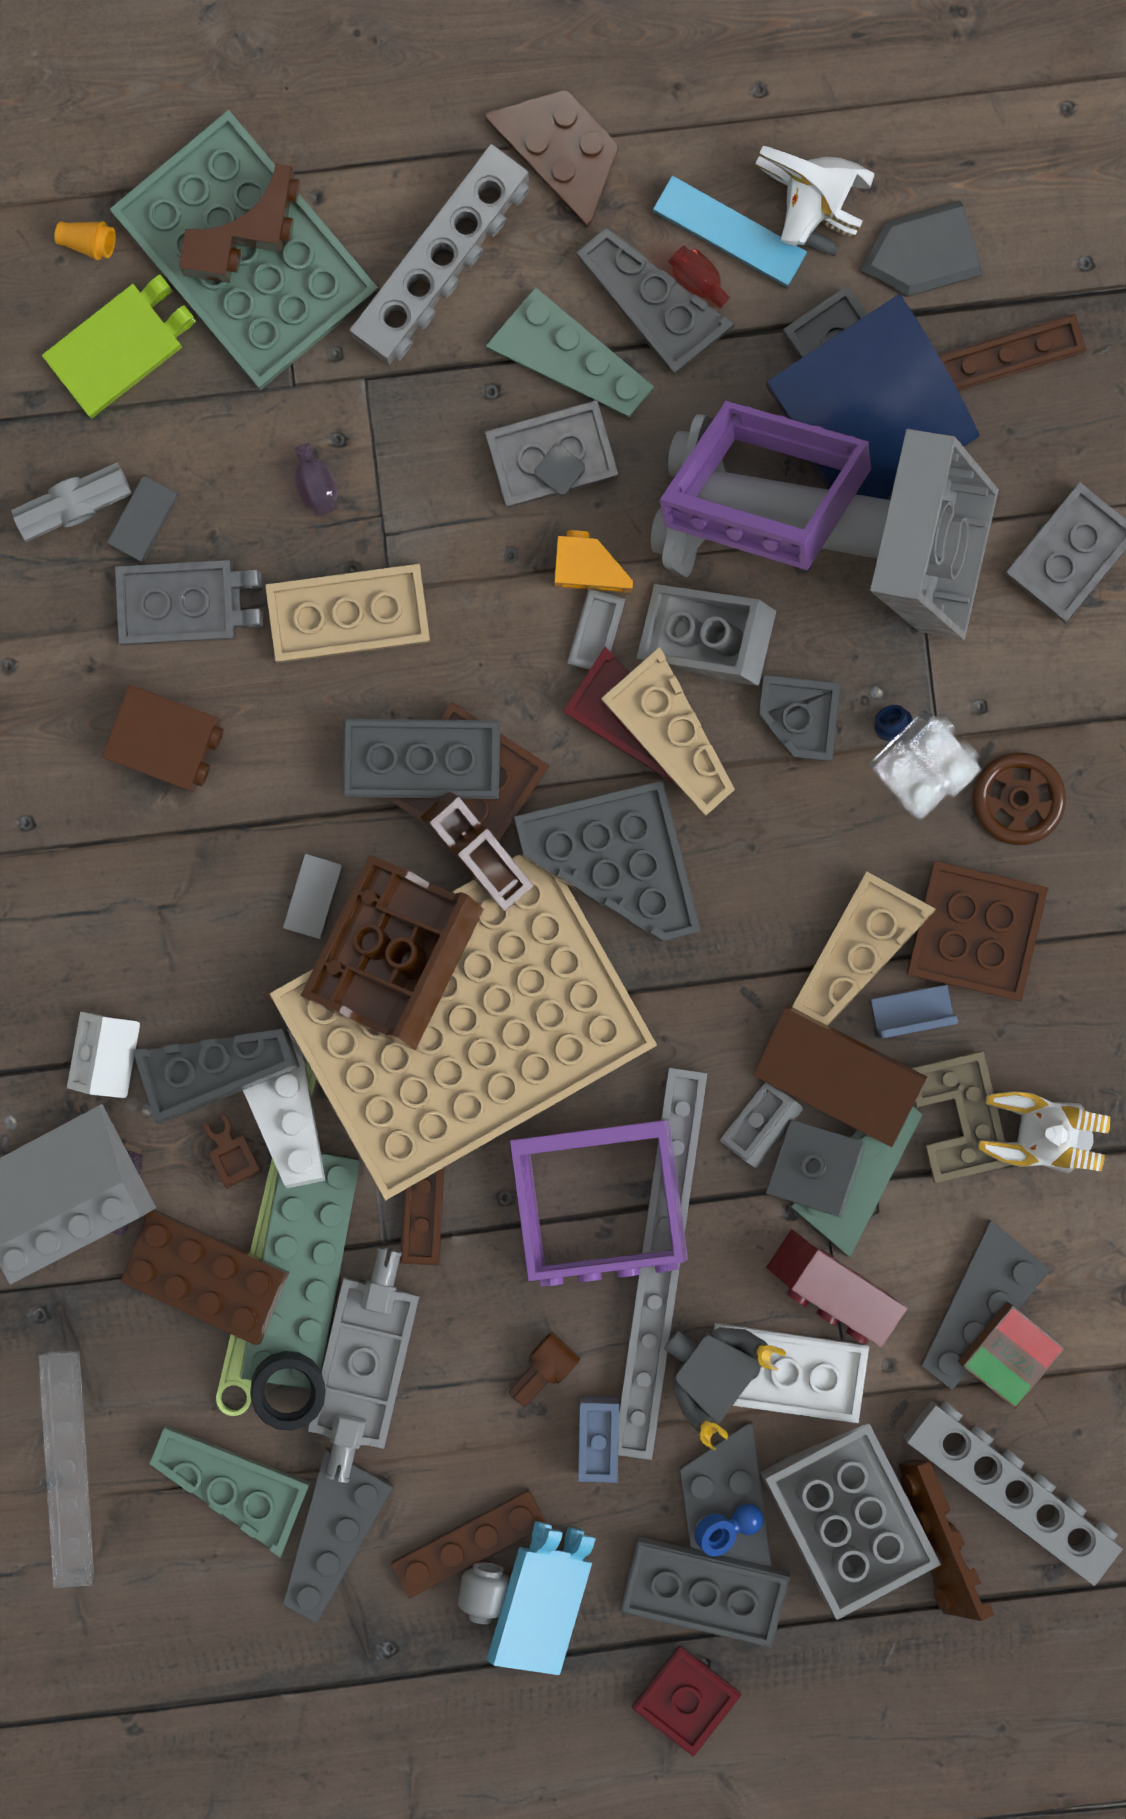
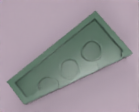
(558, 347)
(868, 1186)
(239, 1488)

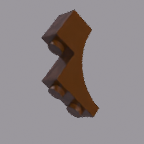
(213, 251)

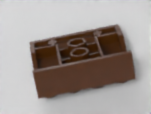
(392, 952)

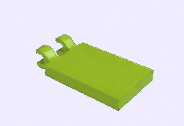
(118, 346)

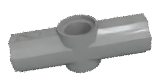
(71, 502)

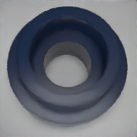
(891, 721)

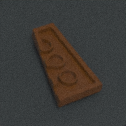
(952, 1579)

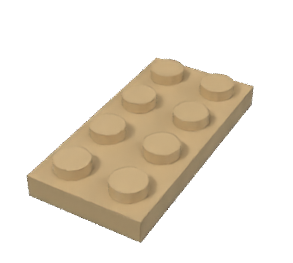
(347, 613)

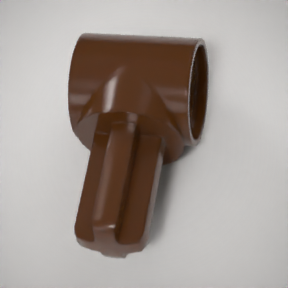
(550, 1363)

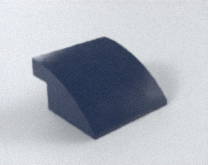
(874, 387)

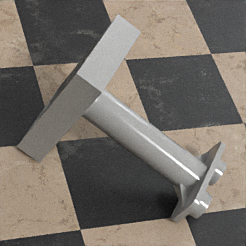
(923, 538)

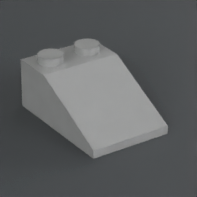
(708, 633)

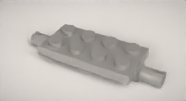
(364, 1363)

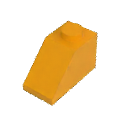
(588, 565)

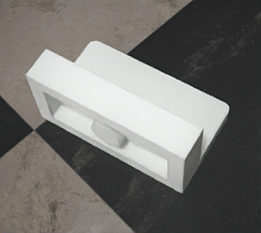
(103, 1055)

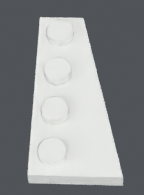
(288, 1124)

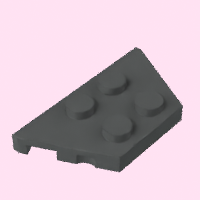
(722, 1482)

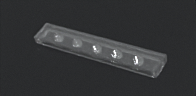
(66, 1469)

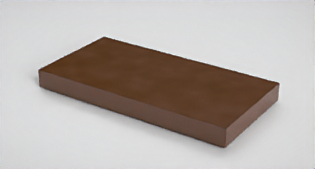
(840, 1076)

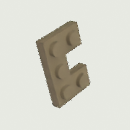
(968, 1084)

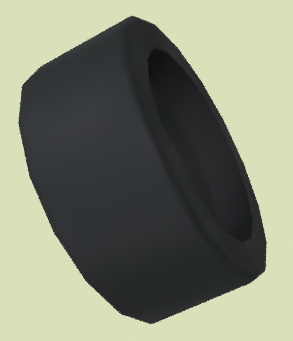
(296, 1419)

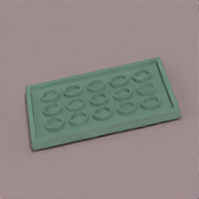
(277, 299)

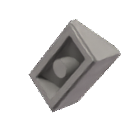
(761, 1124)

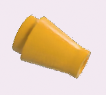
(87, 238)

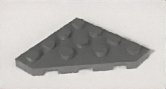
(617, 853)

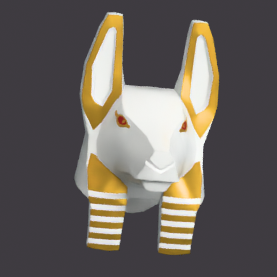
(814, 192)
(1049, 1133)

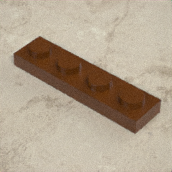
(468, 1544)

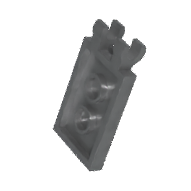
(183, 602)

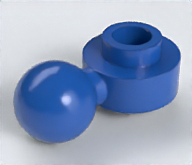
(718, 1534)

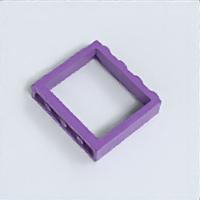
(754, 533)
(591, 1269)

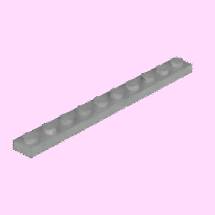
(655, 1290)

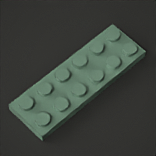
(308, 1240)

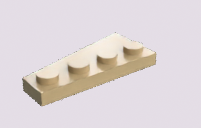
(664, 724)
(864, 940)

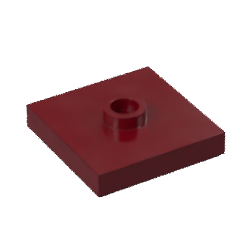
(686, 1700)

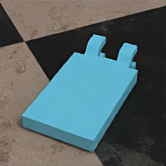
(542, 1601)

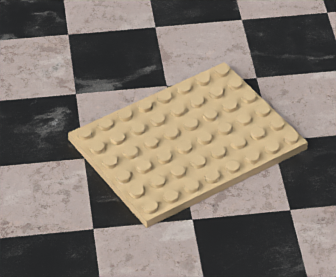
(514, 1033)

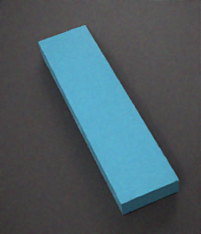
(729, 231)

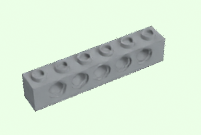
(491, 171)
(1087, 1559)

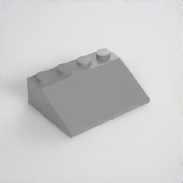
(66, 1193)
(850, 1519)

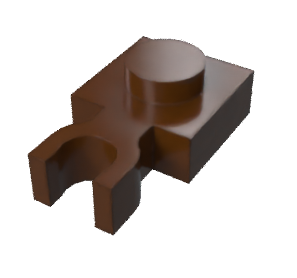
(232, 1157)

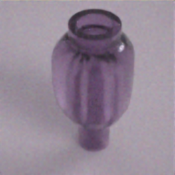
(315, 482)

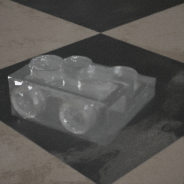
(926, 763)

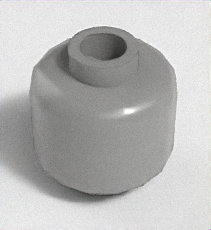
(483, 1592)

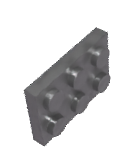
(523, 445)
(1070, 553)

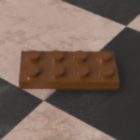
(205, 1277)

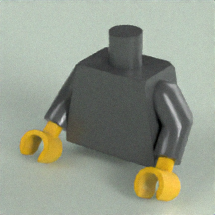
(716, 1374)

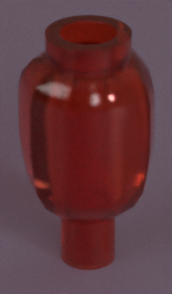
(698, 275)

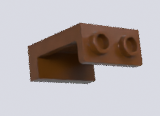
(163, 739)

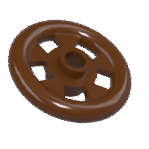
(987, 806)

